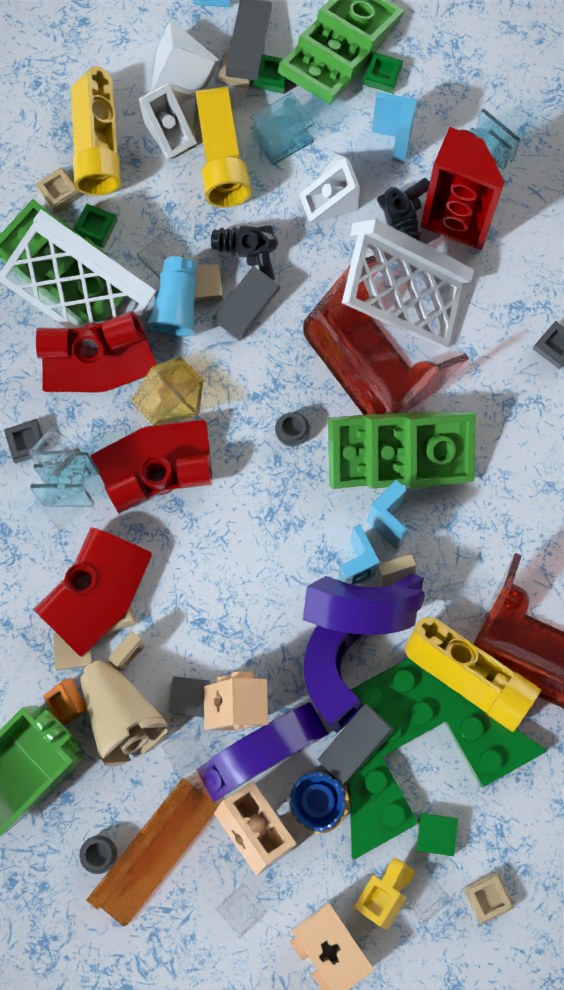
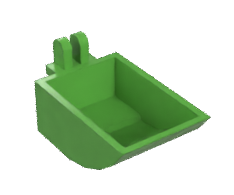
(33, 762)

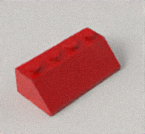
(463, 190)

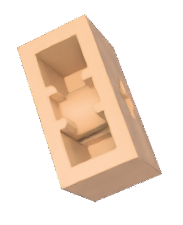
(236, 702)
(254, 828)
(327, 926)

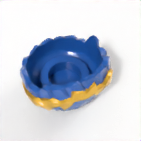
(318, 802)

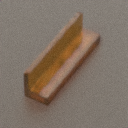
(153, 852)

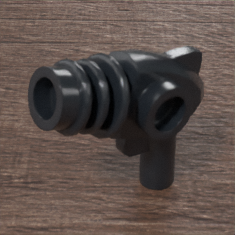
(401, 207)
(249, 242)

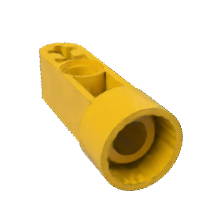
(94, 134)
(225, 174)
(471, 672)

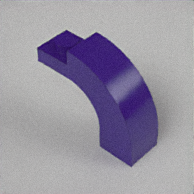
(364, 609)
(324, 678)
(261, 750)

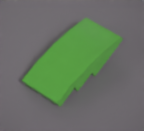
(339, 45)
(67, 267)
(403, 447)

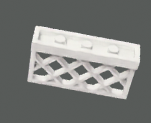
(85, 255)
(410, 255)

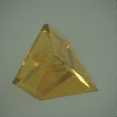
(169, 392)

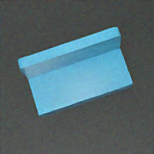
(395, 118)
(382, 512)
(364, 565)

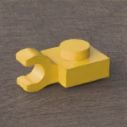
(382, 898)

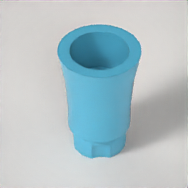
(175, 299)

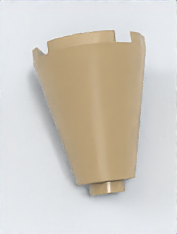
(119, 714)

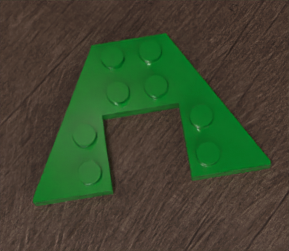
(413, 705)

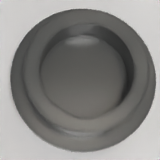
(292, 429)
(98, 854)

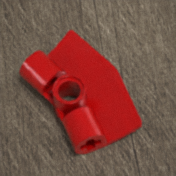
(73, 367)
(174, 447)
(89, 614)

